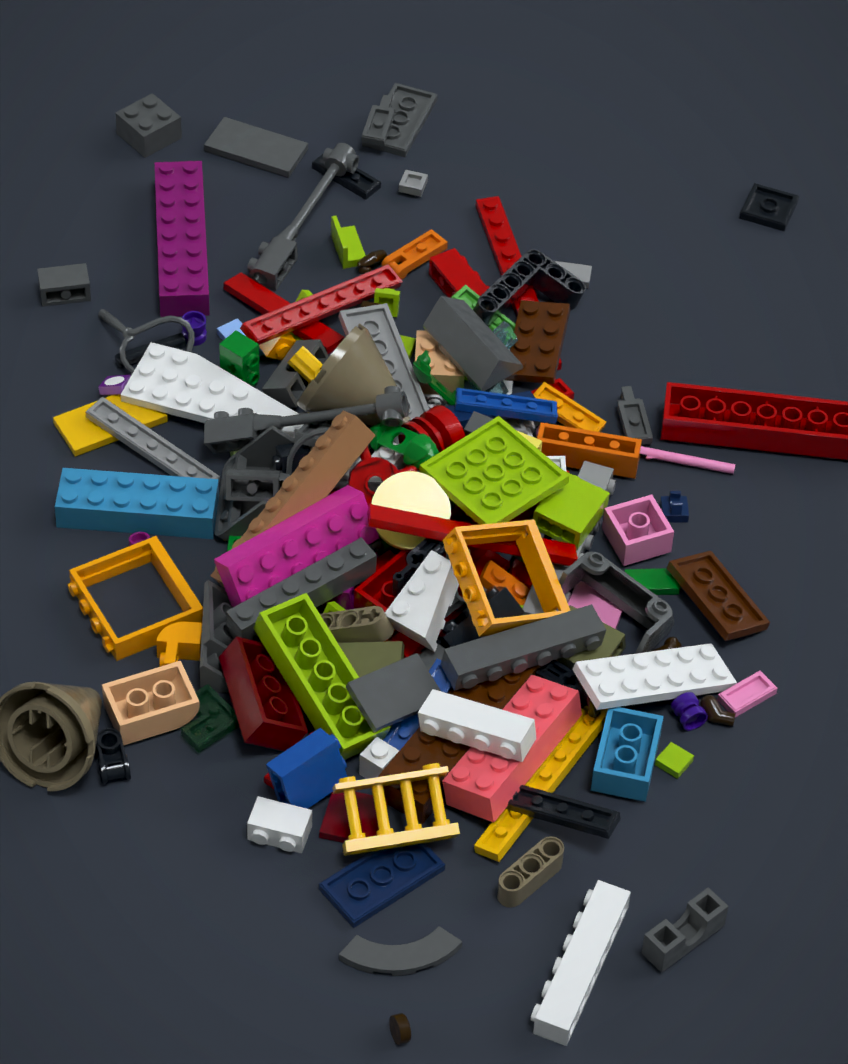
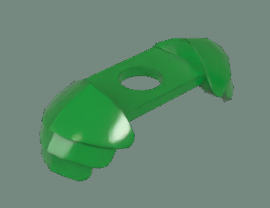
(422, 371)
(415, 447)

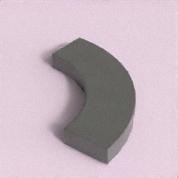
(403, 958)

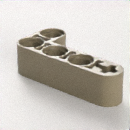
(359, 625)

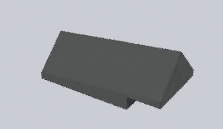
(470, 343)
(214, 637)

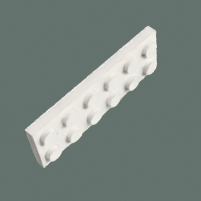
(653, 676)

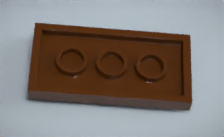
(540, 340)
(718, 595)

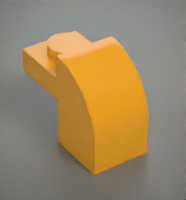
(179, 641)

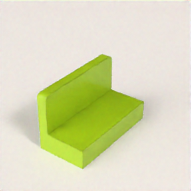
(346, 244)

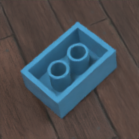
(627, 753)

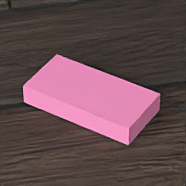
(747, 693)

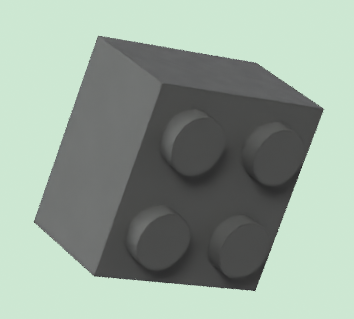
(148, 125)

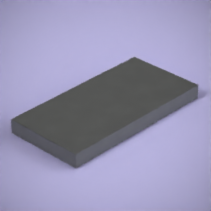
(411, 112)
(256, 147)

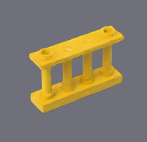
(413, 832)

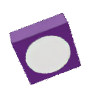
(113, 384)

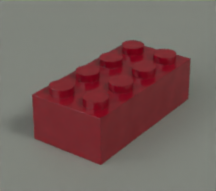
(261, 696)

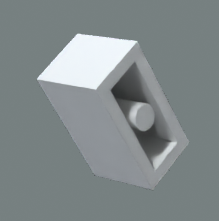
(279, 825)

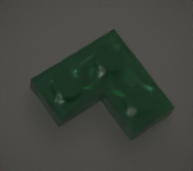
(214, 720)

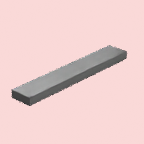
(146, 441)

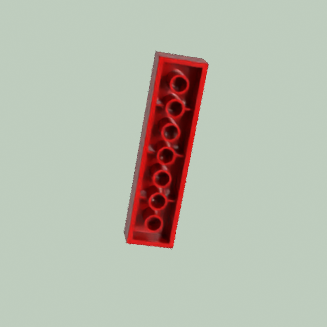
(755, 420)

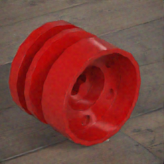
(439, 425)

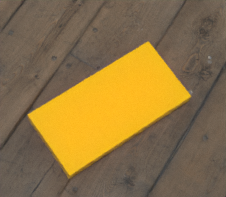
(85, 435)

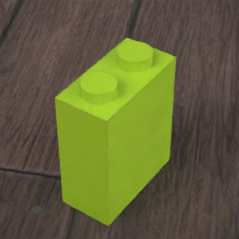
(571, 511)

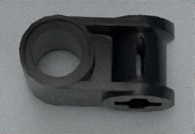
(112, 760)

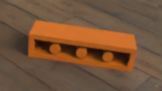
(595, 447)

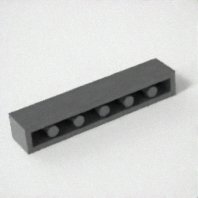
(320, 581)
(523, 647)

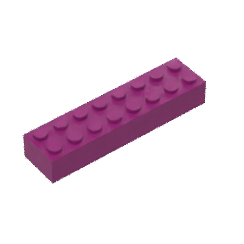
(181, 238)

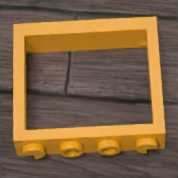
(535, 559)
(122, 561)

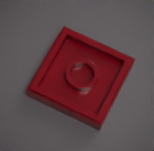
(336, 824)

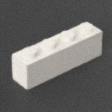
(477, 725)

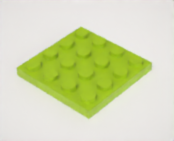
(494, 473)

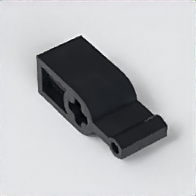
(414, 560)
(563, 675)

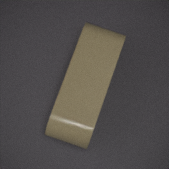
(525, 882)

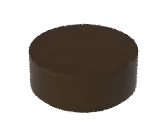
(400, 1028)

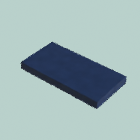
(380, 880)

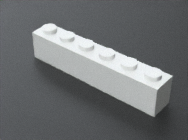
(581, 962)

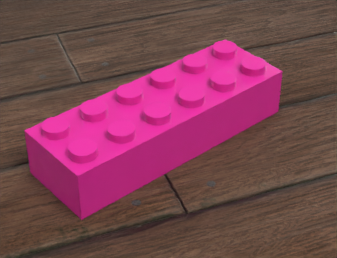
(295, 544)

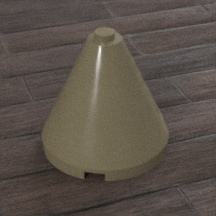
(350, 377)
(49, 733)

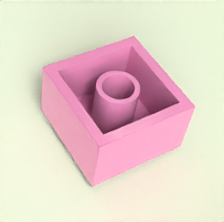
(637, 530)

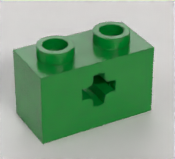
(240, 357)

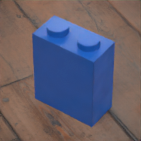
(307, 770)

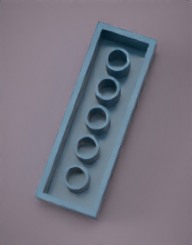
(137, 503)

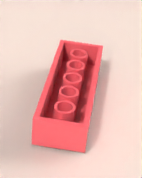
(486, 781)

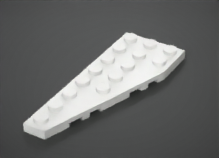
(195, 388)

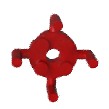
(371, 467)

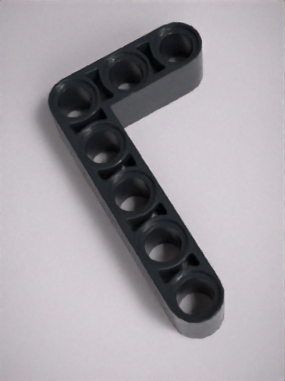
(535, 270)

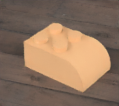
(440, 365)
(150, 702)

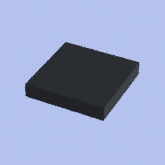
(769, 207)

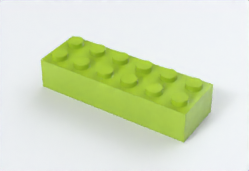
(315, 671)

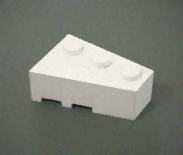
(424, 601)

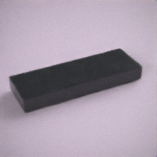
(356, 182)

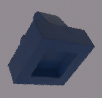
(675, 507)

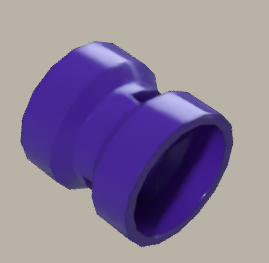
(198, 323)
(688, 709)

